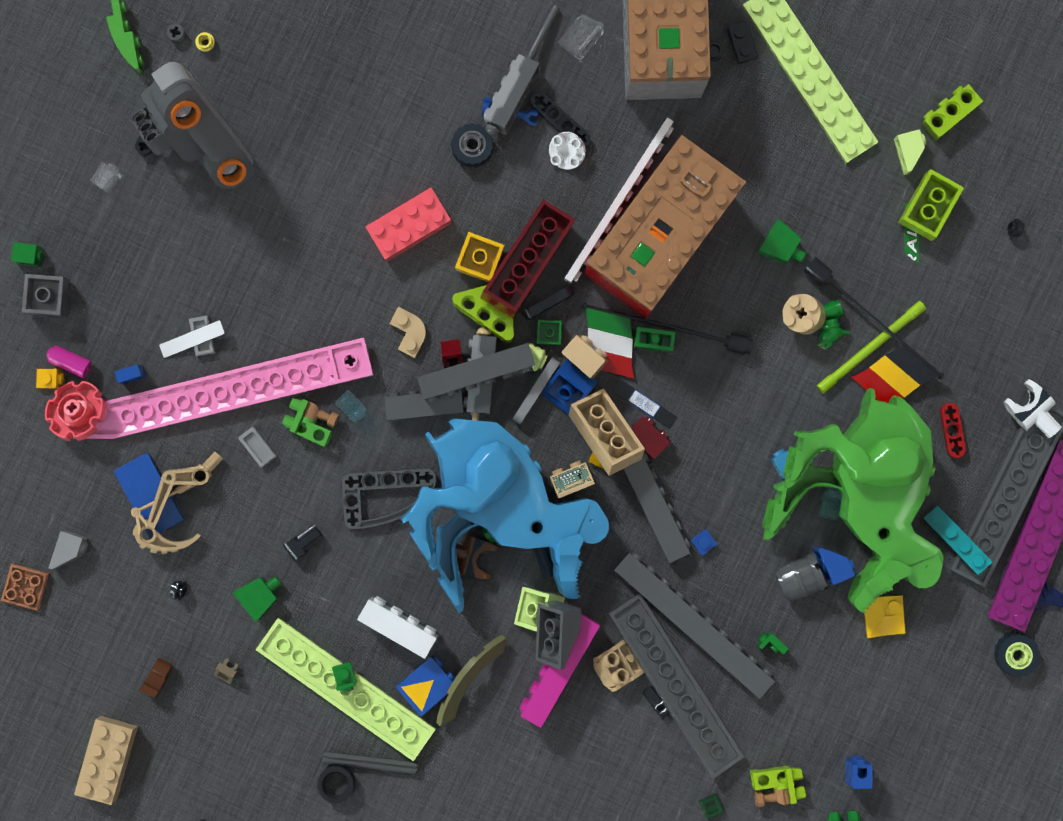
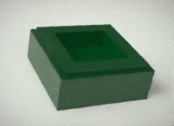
(711, 806)

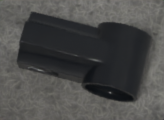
(301, 544)

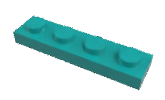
(957, 540)

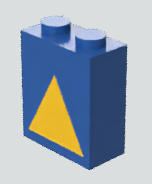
(426, 685)

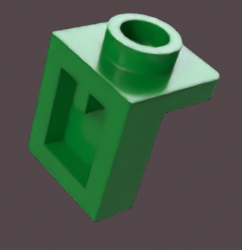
(776, 645)
(344, 677)

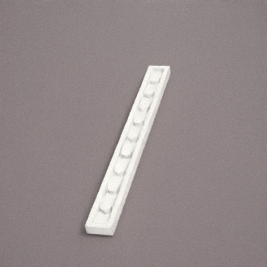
(625, 194)

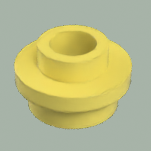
(205, 36)

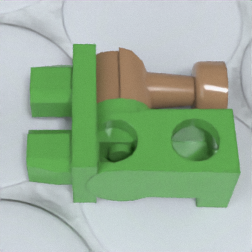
(305, 422)

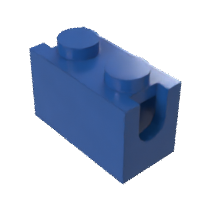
(858, 773)

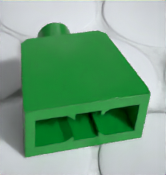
(781, 244)
(258, 596)

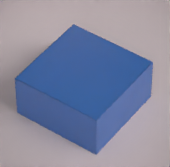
(130, 374)

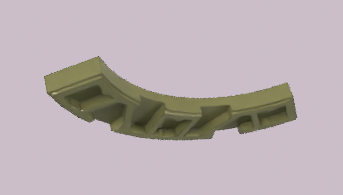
(465, 677)

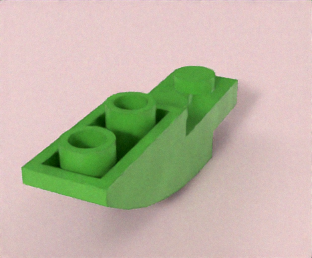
(125, 41)

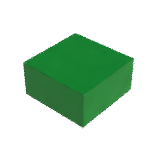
(549, 332)

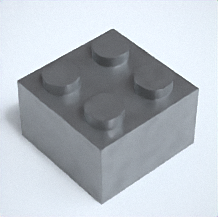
(45, 295)

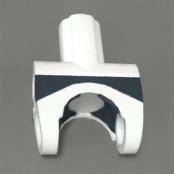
(1035, 411)

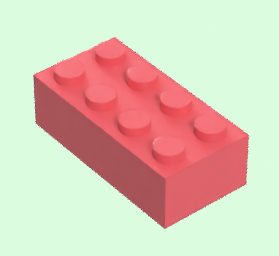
(408, 224)

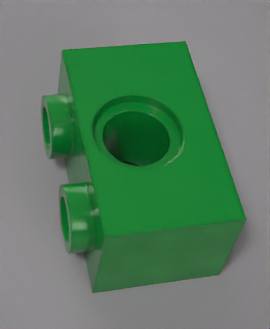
(654, 339)

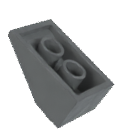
(556, 632)

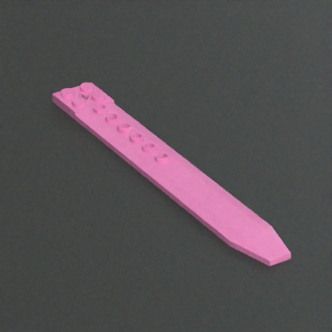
(234, 389)

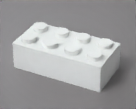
(397, 626)

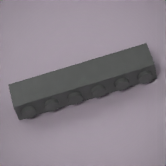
(476, 371)
(656, 510)

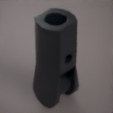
(654, 699)

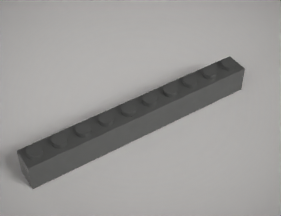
(695, 626)

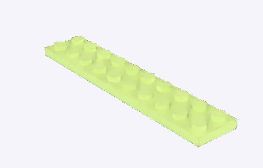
(811, 77)
(364, 704)

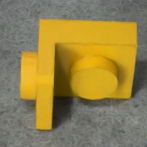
(49, 378)

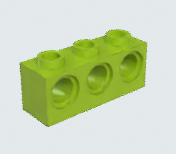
(960, 111)

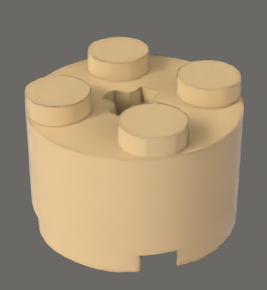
(799, 304)

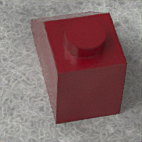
(451, 353)

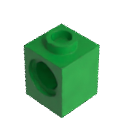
(27, 254)

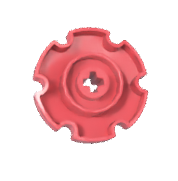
(75, 411)

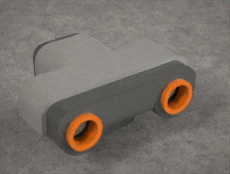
(185, 118)

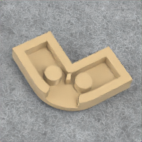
(414, 331)

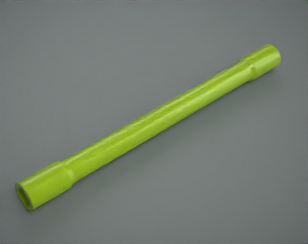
(833, 378)

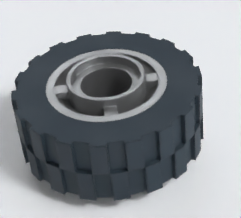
(468, 134)

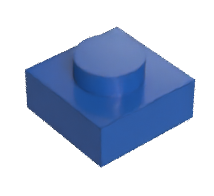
(703, 542)

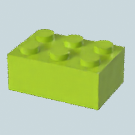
(931, 205)

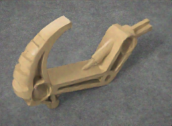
(186, 480)

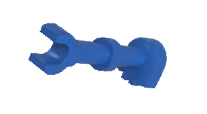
(525, 115)

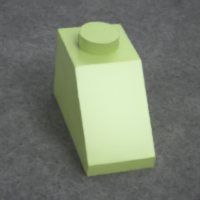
(909, 148)

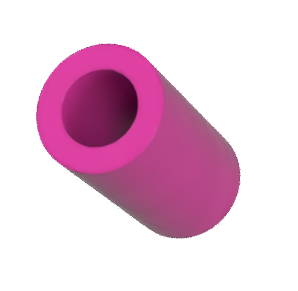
(69, 361)

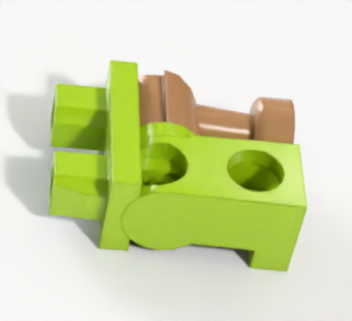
(781, 781)

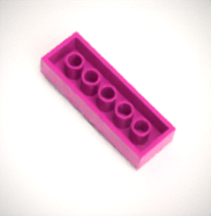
(553, 680)

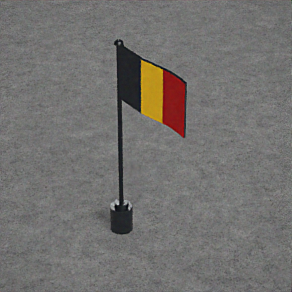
(897, 371)

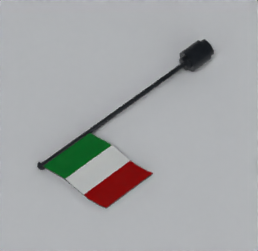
(613, 335)

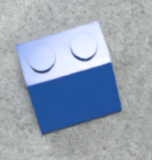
(568, 386)
(834, 566)

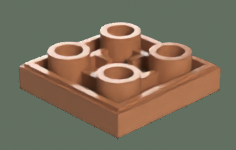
(25, 587)

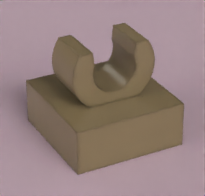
(225, 673)

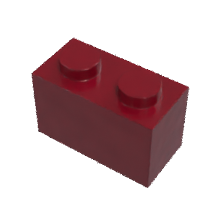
(650, 437)

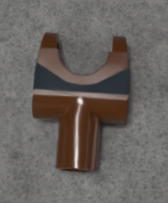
(468, 555)

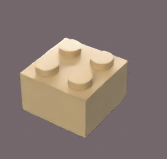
(585, 356)

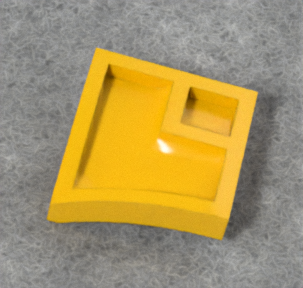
(885, 616)

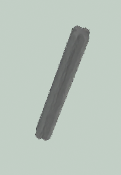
(369, 762)

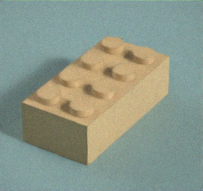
(606, 432)
(106, 760)

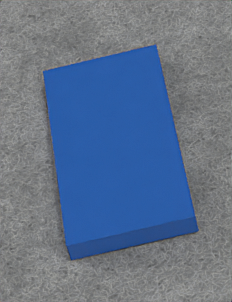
(140, 483)

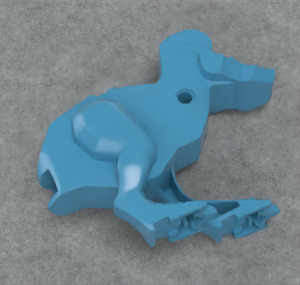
(499, 487)

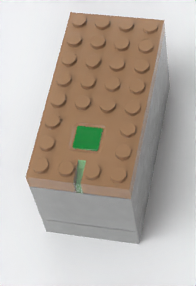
(666, 49)

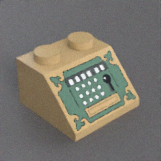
(572, 479)

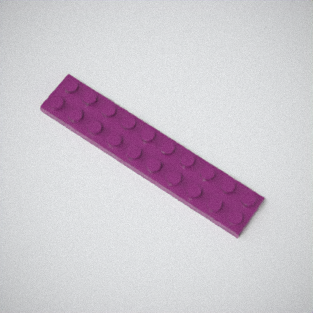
(1033, 550)

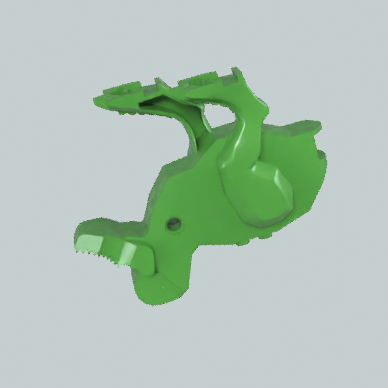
(883, 480)

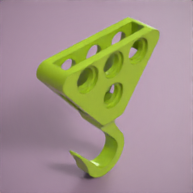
(480, 306)

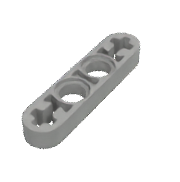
(536, 391)

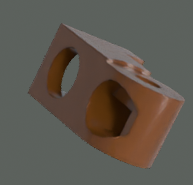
(157, 678)

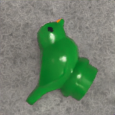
(831, 333)

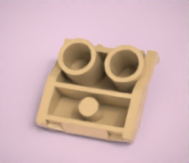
(617, 666)

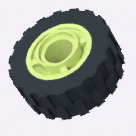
(1025, 663)

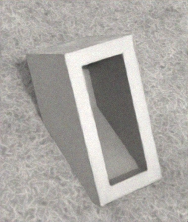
(68, 548)

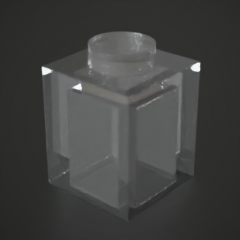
(106, 177)

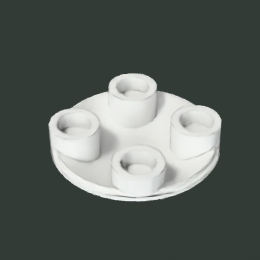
(567, 150)

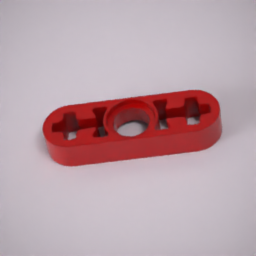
(956, 415)

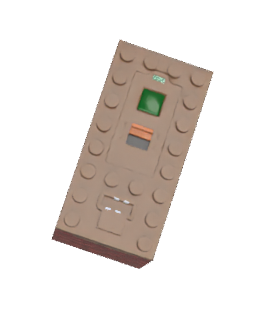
(663, 226)

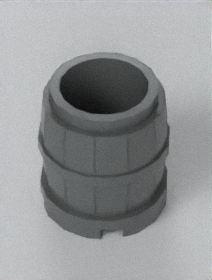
(801, 578)

